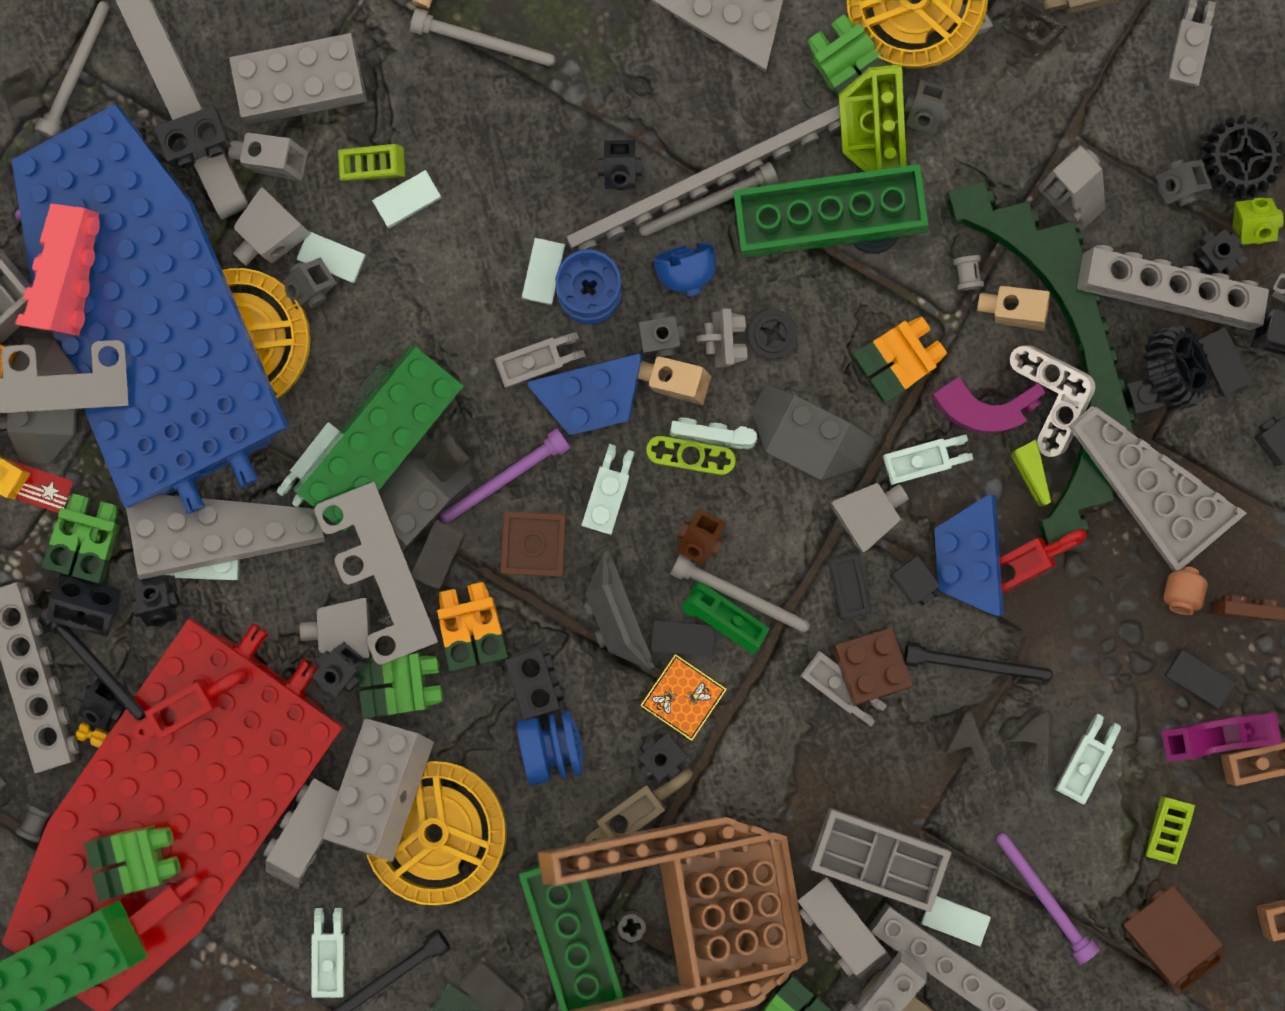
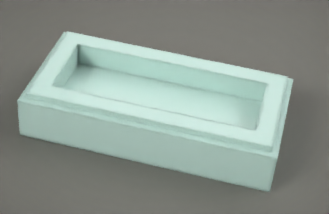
(406, 199)
(339, 259)
(542, 270)
(956, 921)

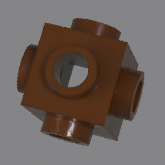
(696, 541)

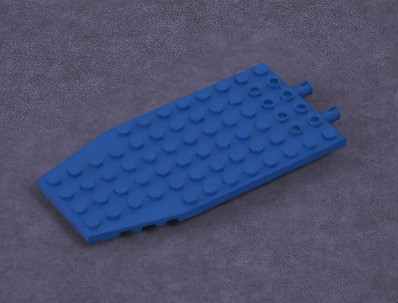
(160, 291)

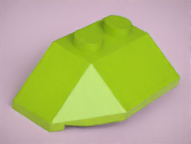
(874, 119)

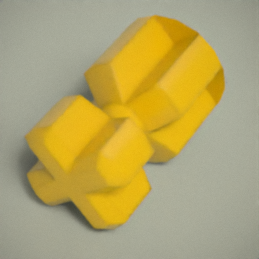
(96, 737)

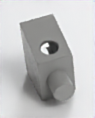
(270, 155)
(267, 229)
(869, 513)
(341, 623)

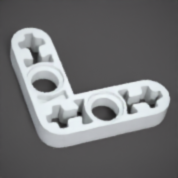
(1066, 397)

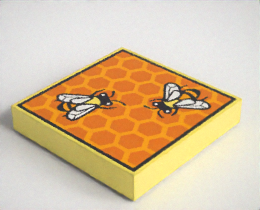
(683, 697)

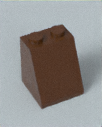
(1174, 940)

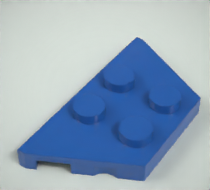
(591, 394)
(971, 556)

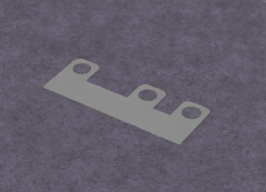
(28, 392)
(385, 561)

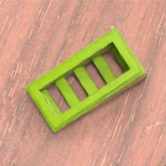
(396, 162)
(1031, 469)
(1180, 833)

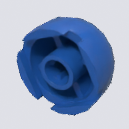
(686, 268)

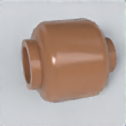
(1185, 591)

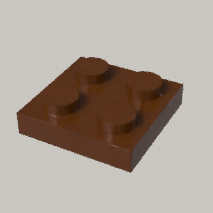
(533, 544)
(1239, 607)
(872, 666)

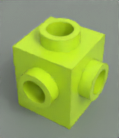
(1257, 221)

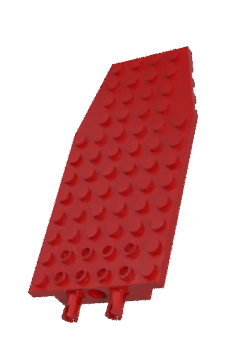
(210, 782)

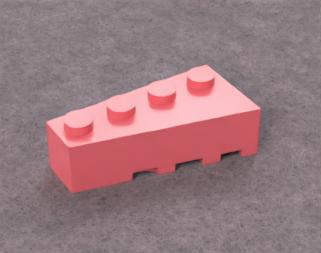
(62, 271)

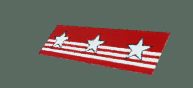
(44, 489)

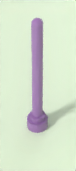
(553, 445)
(1082, 947)

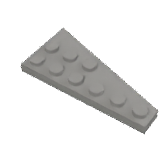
(738, 24)
(1164, 498)
(223, 531)

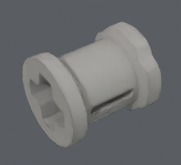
(968, 273)

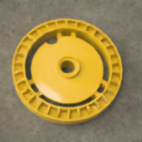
(914, 23)
(268, 329)
(459, 841)

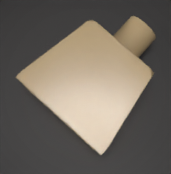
(1031, 307)
(687, 382)

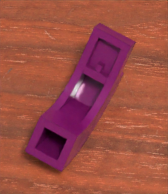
(972, 415)
(1221, 735)

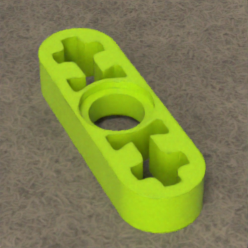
(669, 444)

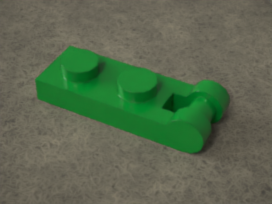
(725, 617)

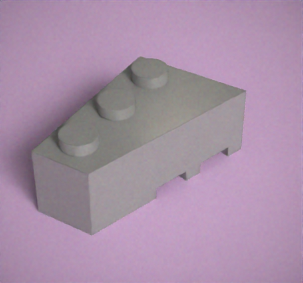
(1076, 188)
(301, 835)
(843, 931)

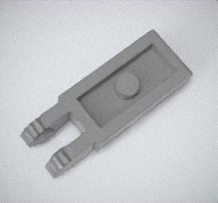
(1191, 46)
(536, 360)
(827, 678)

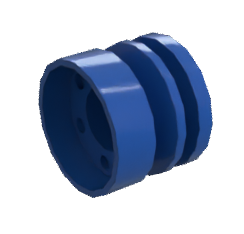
(591, 270)
(550, 748)

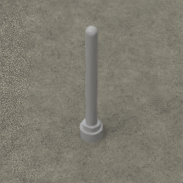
(424, 23)
(50, 123)
(764, 176)
(686, 568)

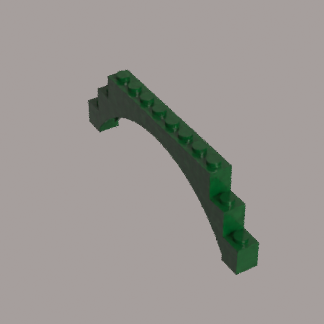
(1056, 260)

